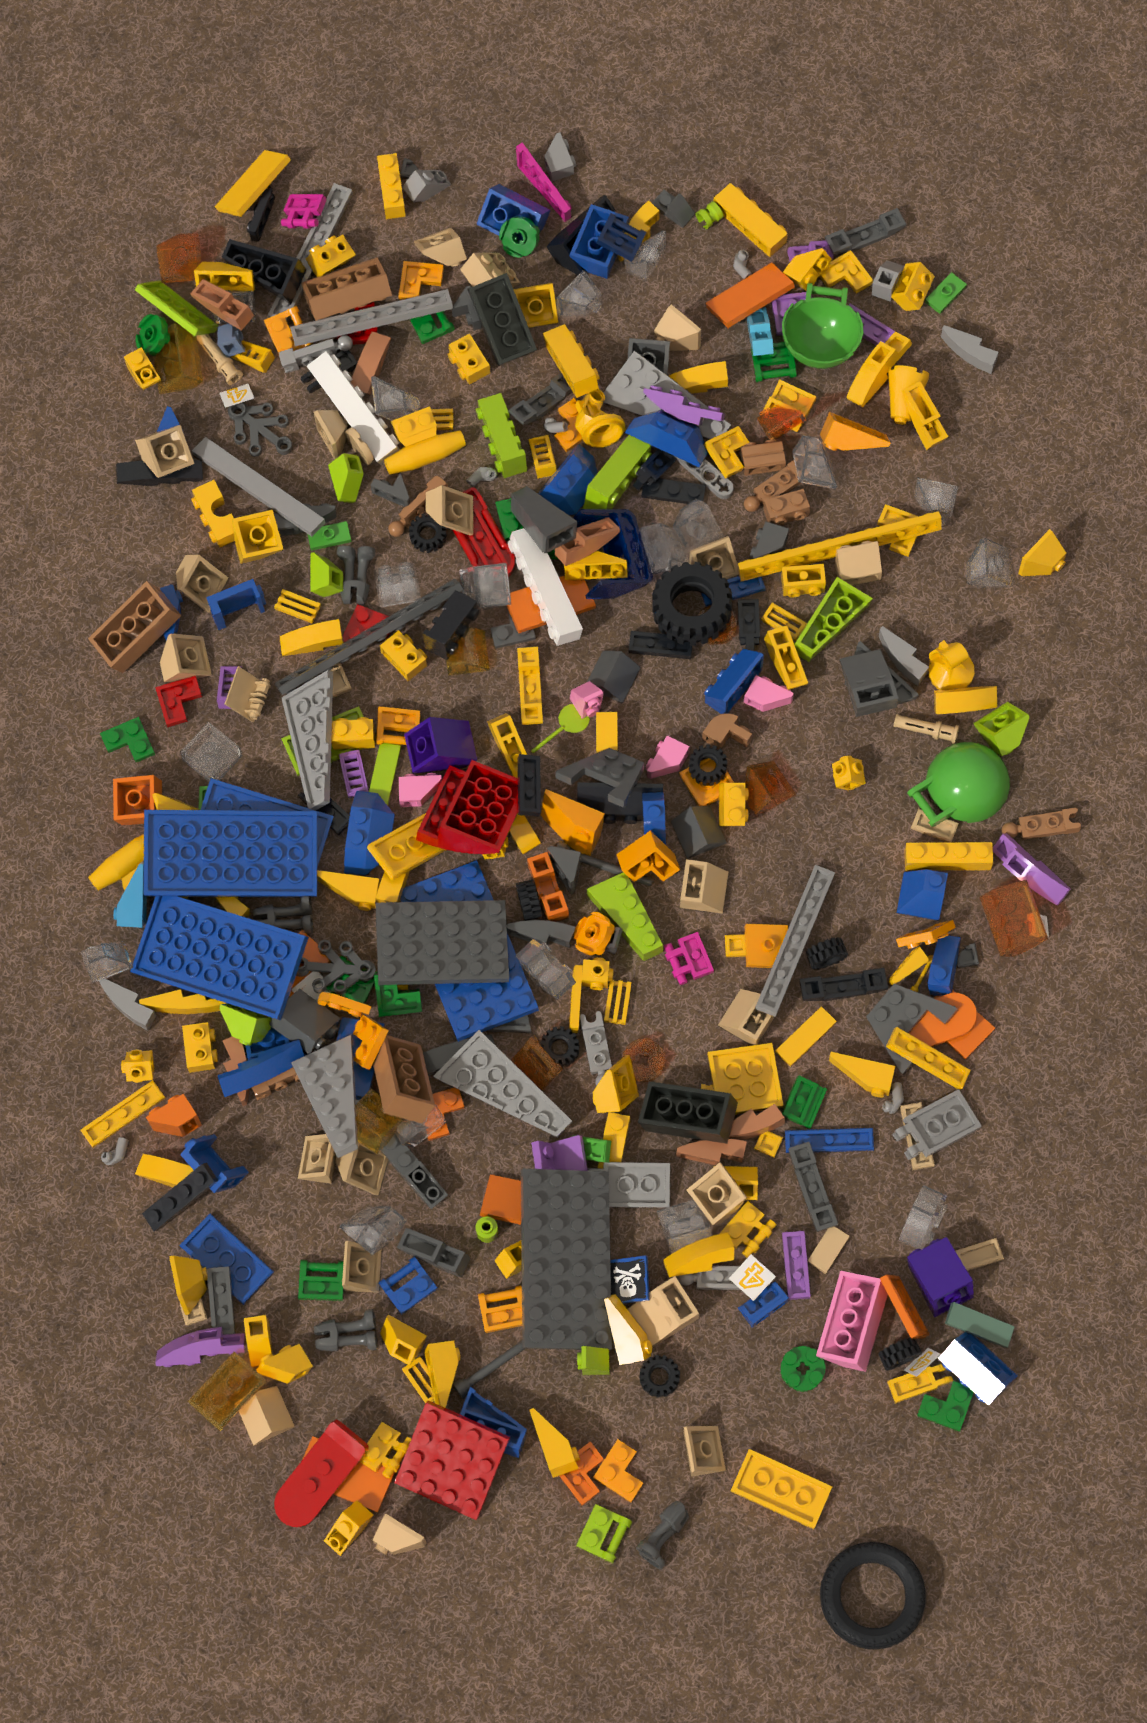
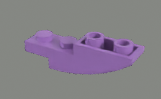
(674, 404)
(1025, 867)
(191, 1347)

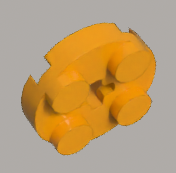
(603, 931)

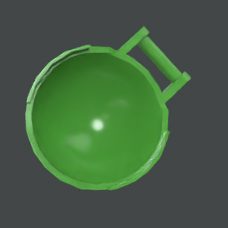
(822, 329)
(965, 783)

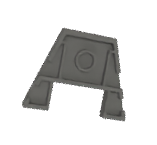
(608, 767)
(904, 1009)

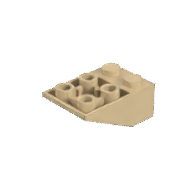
(665, 1312)

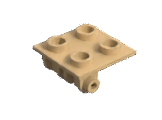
(247, 694)

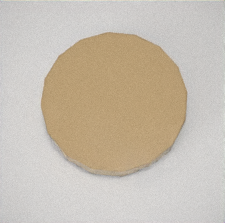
(359, 446)

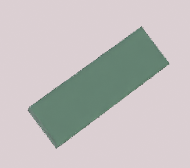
(979, 1325)

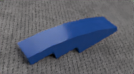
(260, 1069)

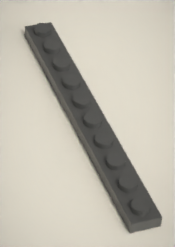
(361, 641)

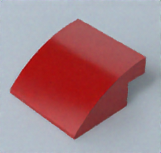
(471, 810)

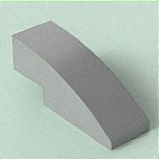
(970, 348)
(903, 656)
(128, 1004)

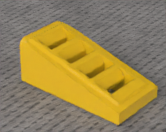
(263, 360)
(544, 468)
(912, 962)

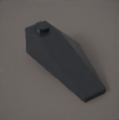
(564, 241)

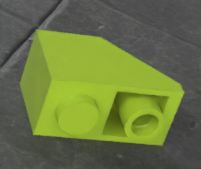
(346, 477)
(324, 576)
(593, 1360)

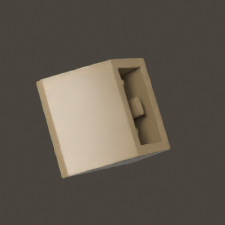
(486, 266)
(859, 563)
(703, 887)
(743, 1018)

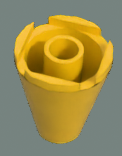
(900, 379)

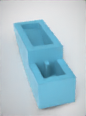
(760, 333)

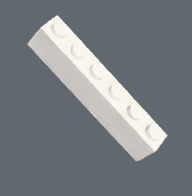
(353, 407)
(545, 588)

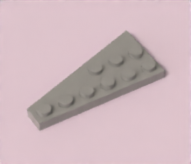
(639, 373)
(310, 728)

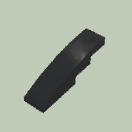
(140, 474)

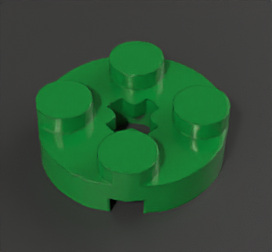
(529, 232)
(152, 334)
(794, 1378)

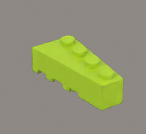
(502, 435)
(617, 474)
(835, 612)
(621, 904)

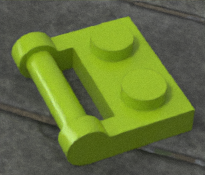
(597, 1529)

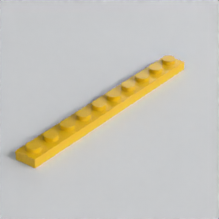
(827, 549)

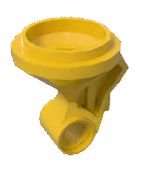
(596, 426)
(950, 666)

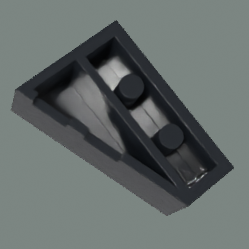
(451, 625)

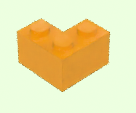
(648, 855)

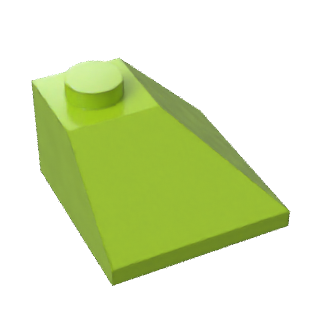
(1003, 728)
(245, 1024)

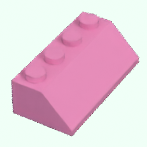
(852, 1321)

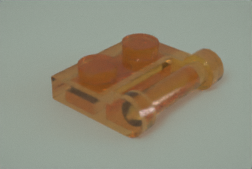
(532, 1067)

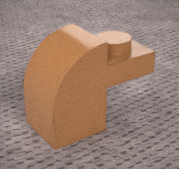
(722, 728)

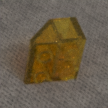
(471, 654)
(374, 1125)

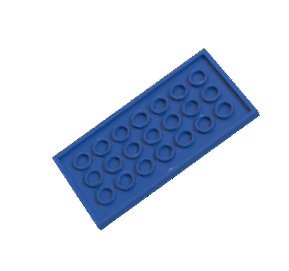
(230, 853)
(219, 955)
(475, 1005)

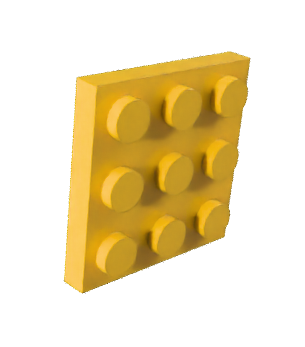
(748, 1075)

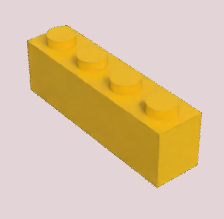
(751, 220)
(571, 360)
(948, 856)

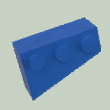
(485, 1413)

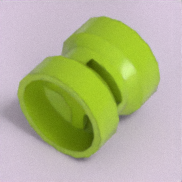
(710, 214)

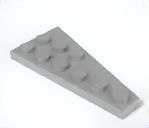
(494, 1079)
(330, 1087)

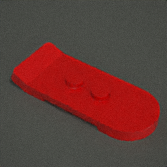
(487, 543)
(319, 1475)

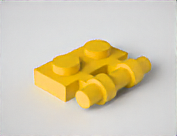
(743, 1223)
(380, 1445)

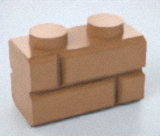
(763, 457)

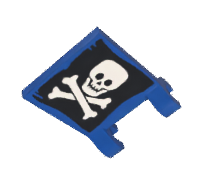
(630, 1279)

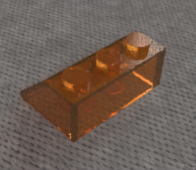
(1013, 918)

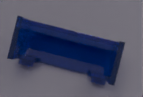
(625, 545)

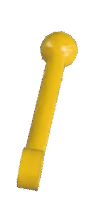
(915, 987)

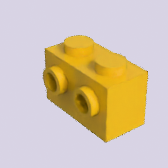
(330, 256)
(912, 286)
(469, 359)
(803, 580)
(403, 655)
(353, 733)
(732, 804)
(199, 1047)

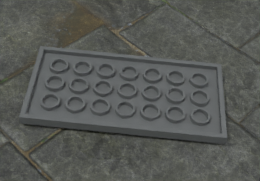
(565, 1259)

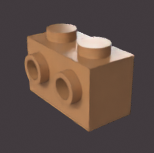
(786, 507)

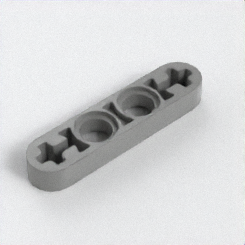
(706, 467)

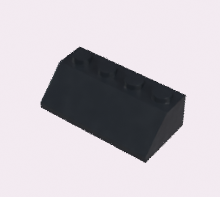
(596, 797)

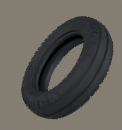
(914, 1595)

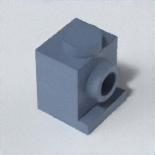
(230, 340)

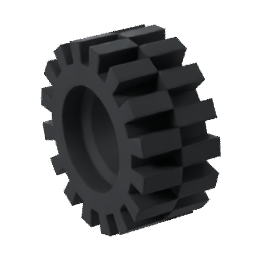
(427, 544)
(708, 777)
(528, 899)
(826, 953)
(565, 1035)
(900, 1353)
(666, 1364)

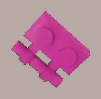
(306, 205)
(695, 957)

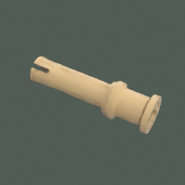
(223, 364)
(901, 722)

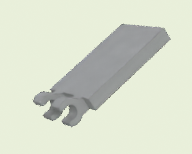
(938, 1125)
(638, 1184)

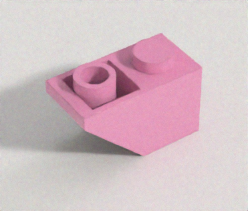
(766, 695)
(587, 699)
(669, 758)
(417, 790)

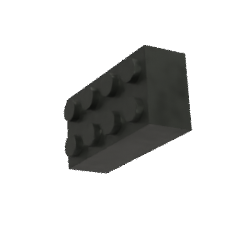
(502, 319)
(688, 1112)

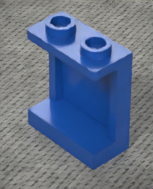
(235, 599)
(200, 1151)

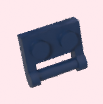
(618, 241)

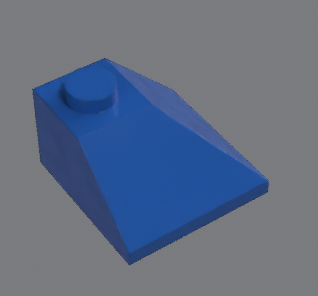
(922, 894)

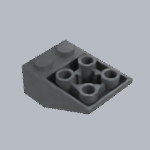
(869, 683)

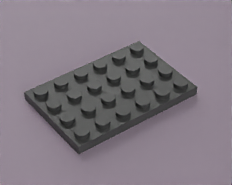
(441, 942)

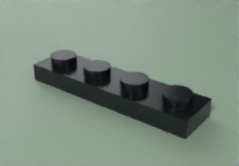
(180, 1197)

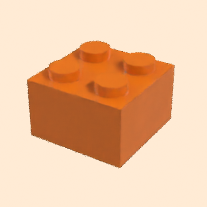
(134, 796)

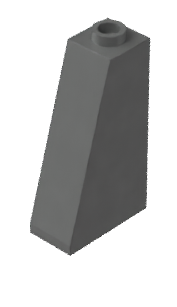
(542, 520)

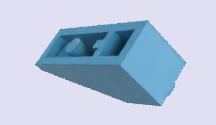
(132, 906)

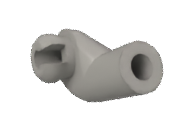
(740, 264)
(555, 427)
(482, 474)
(896, 1101)
(117, 1154)

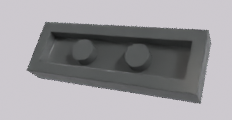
(221, 1299)

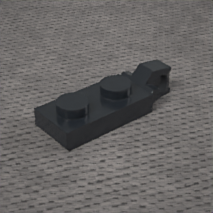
(654, 468)
(749, 623)

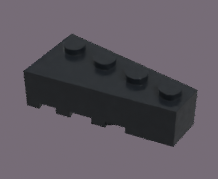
(271, 270)

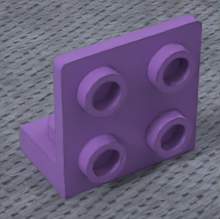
(560, 1155)

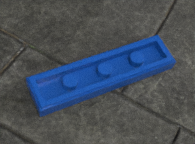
(832, 1139)

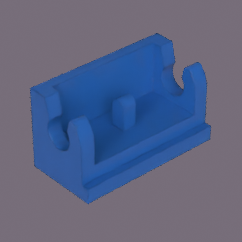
(764, 1305)

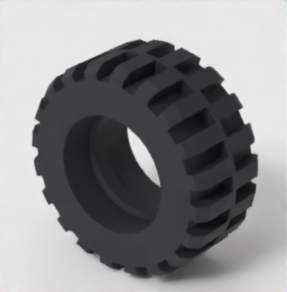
(685, 579)

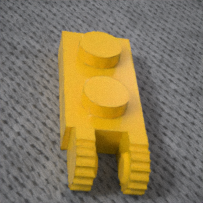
(911, 1386)

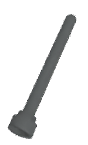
(605, 865)
(464, 1385)

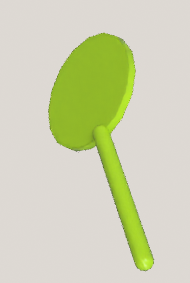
(569, 721)

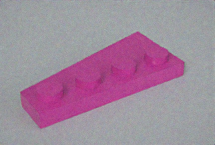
(539, 179)

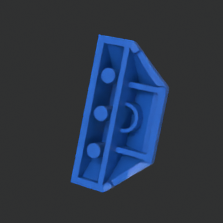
(670, 435)
(569, 483)
(368, 821)

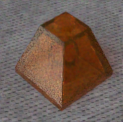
(179, 257)
(779, 421)
(766, 787)

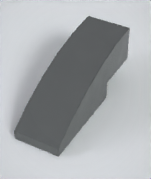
(542, 931)
(434, 1252)

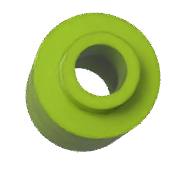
(491, 1234)

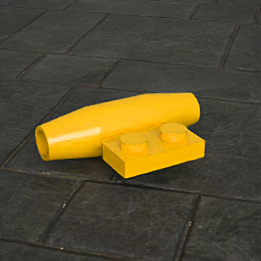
(421, 443)
(119, 865)

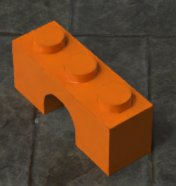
(547, 887)

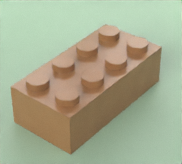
(346, 289)
(134, 627)
(403, 1080)

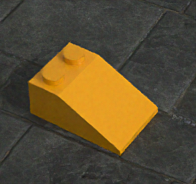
(850, 435)
(573, 821)

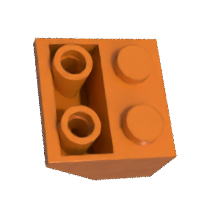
(175, 1117)

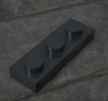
(674, 491)
(658, 645)
(529, 785)

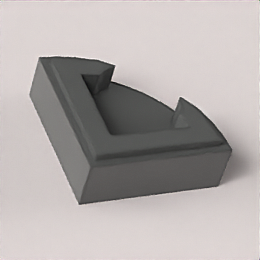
(407, 169)
(968, 957)

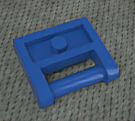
(412, 1291)

